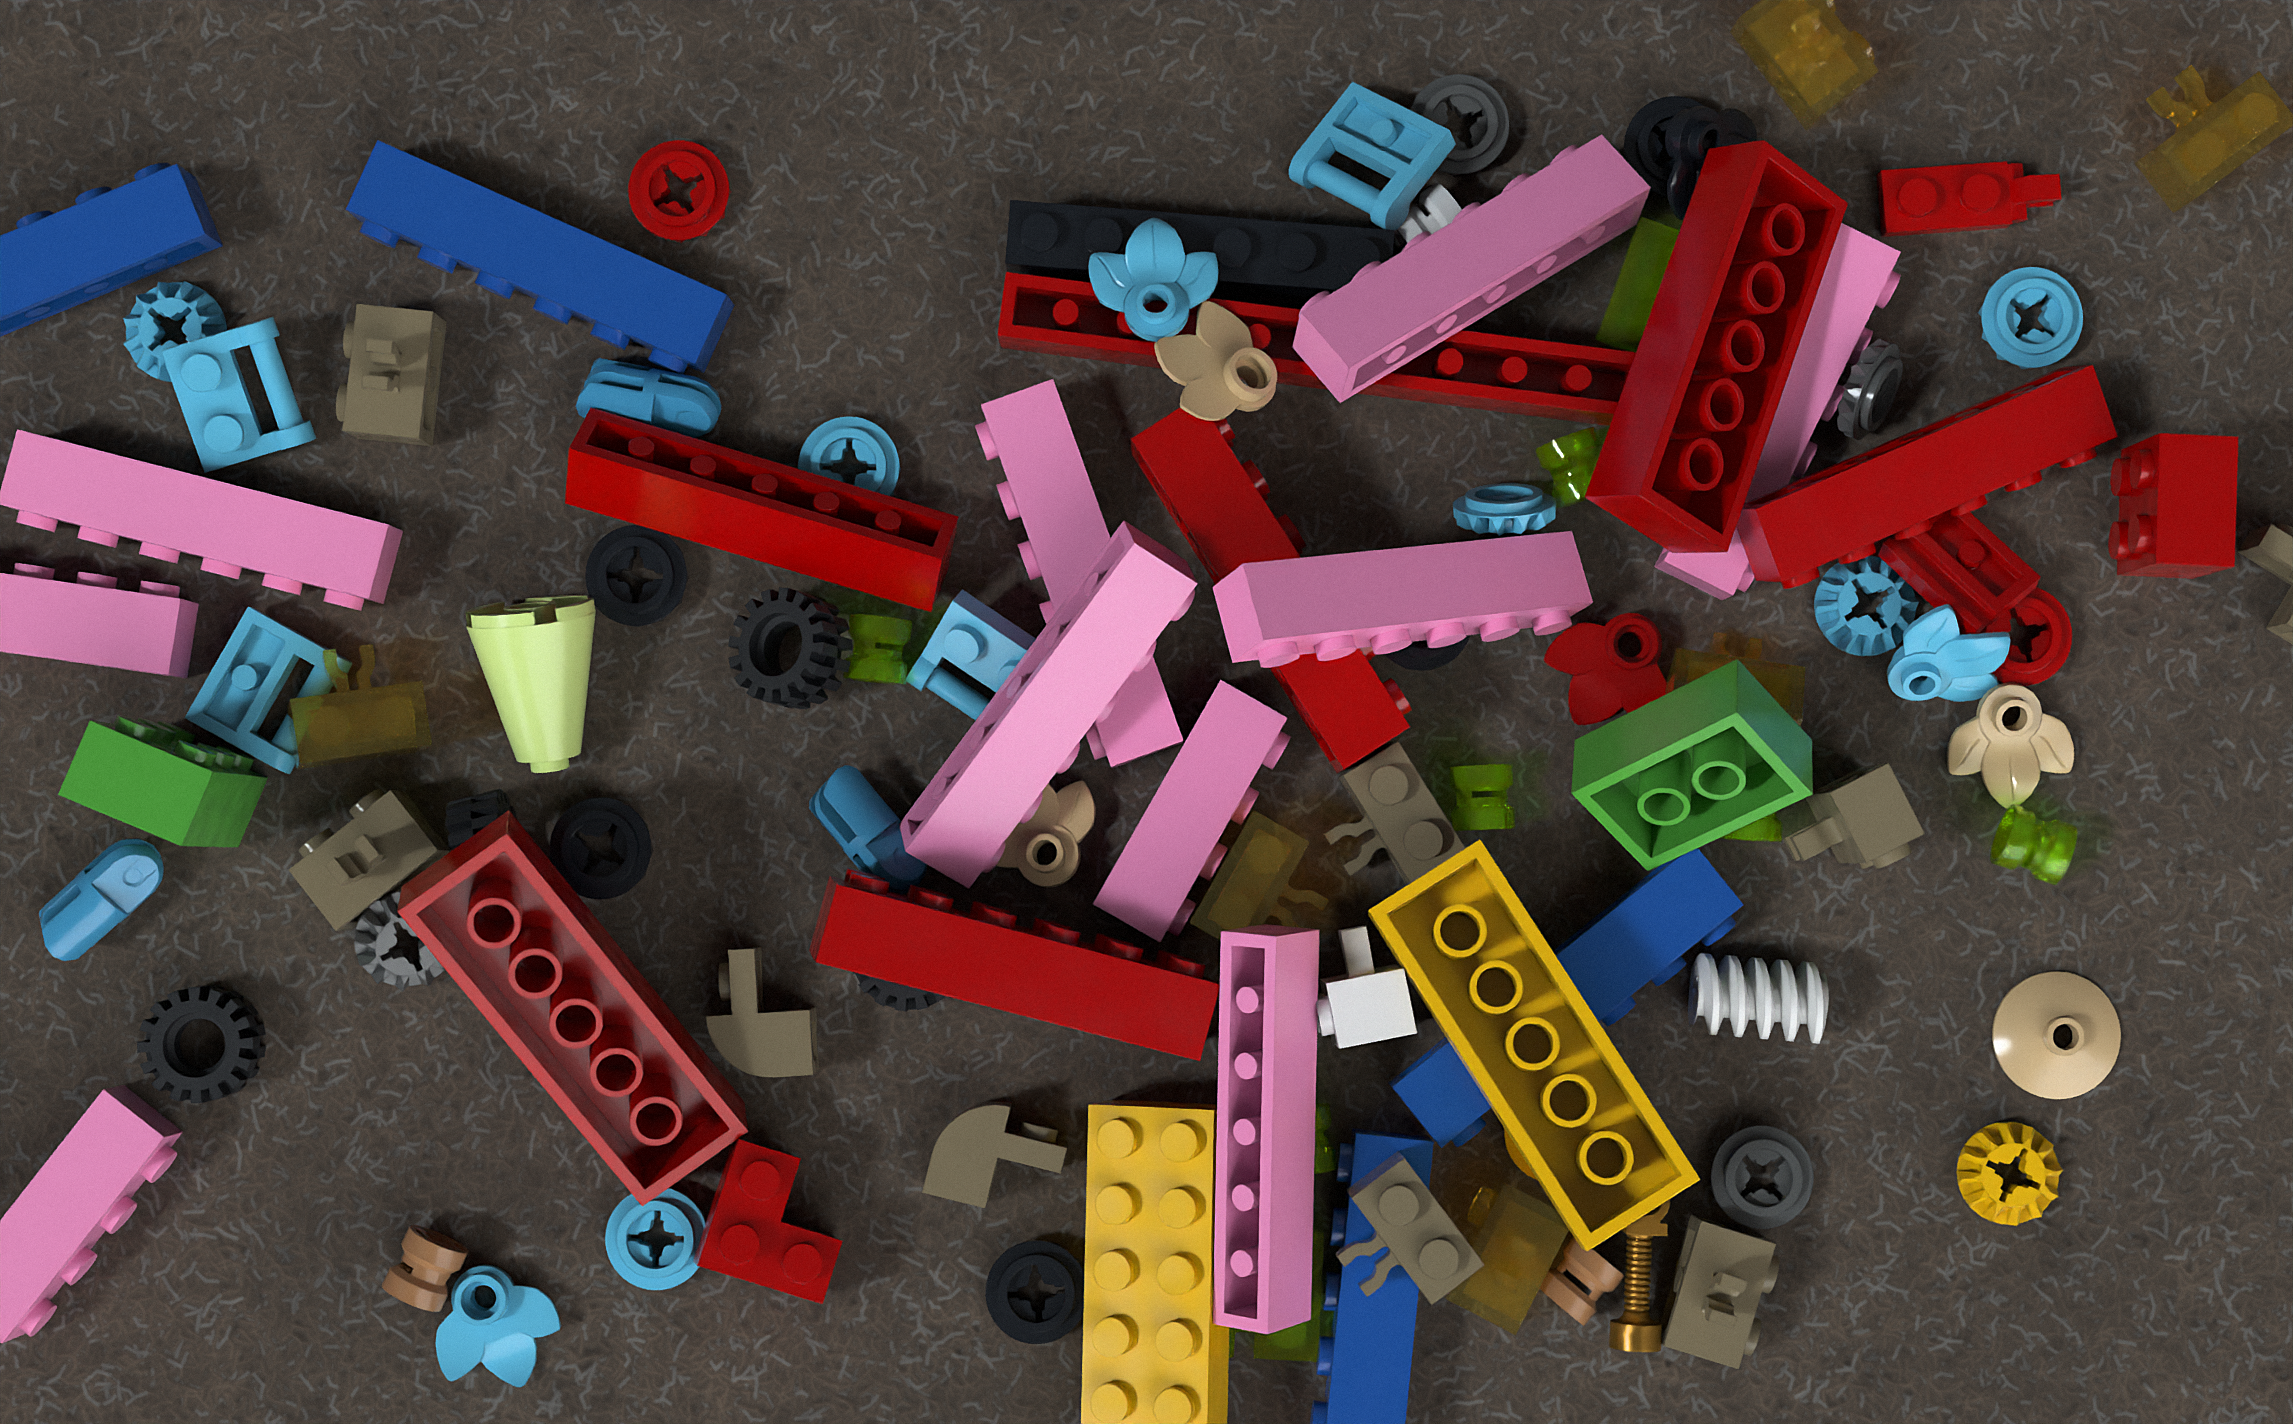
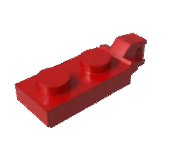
(1960, 197)

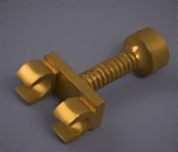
(1635, 1328)

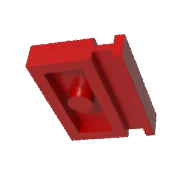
(1962, 567)

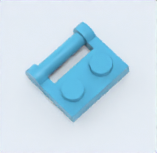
(1380, 137)
(219, 403)
(975, 642)
(250, 679)

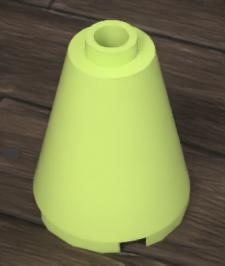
(537, 673)

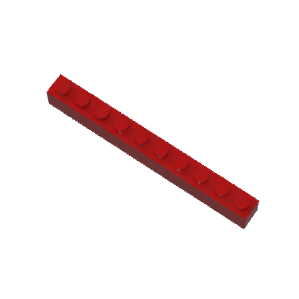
(1460, 371)

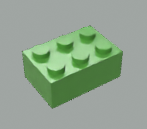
(1692, 766)
(164, 782)

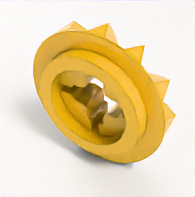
(1982, 1186)

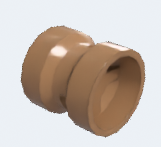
(424, 1268)
(1588, 1268)

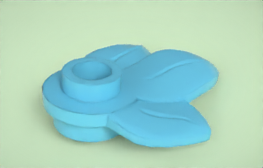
(1153, 271)
(1943, 662)
(496, 1335)

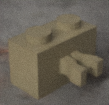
(392, 374)
(1400, 815)
(1860, 818)
(367, 857)
(1412, 1228)
(1718, 1292)

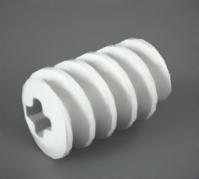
(1758, 996)

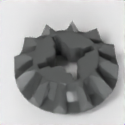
(1466, 97)
(1870, 389)
(377, 934)
(1791, 1176)

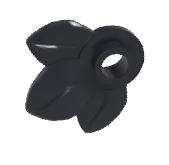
(1688, 142)

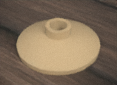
(2026, 1028)

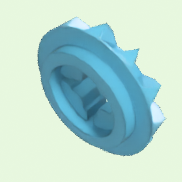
(172, 301)
(2060, 317)
(871, 446)
(1504, 508)
(1862, 635)
(635, 1258)

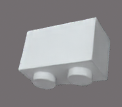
(1366, 1001)

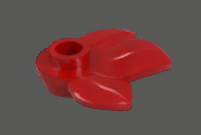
(1601, 674)

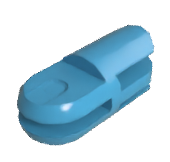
(651, 397)
(866, 829)
(100, 897)

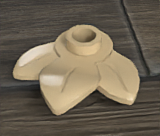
(1212, 365)
(2010, 754)
(1060, 820)

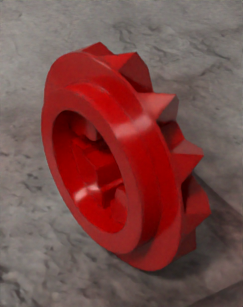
(650, 186)
(2047, 648)

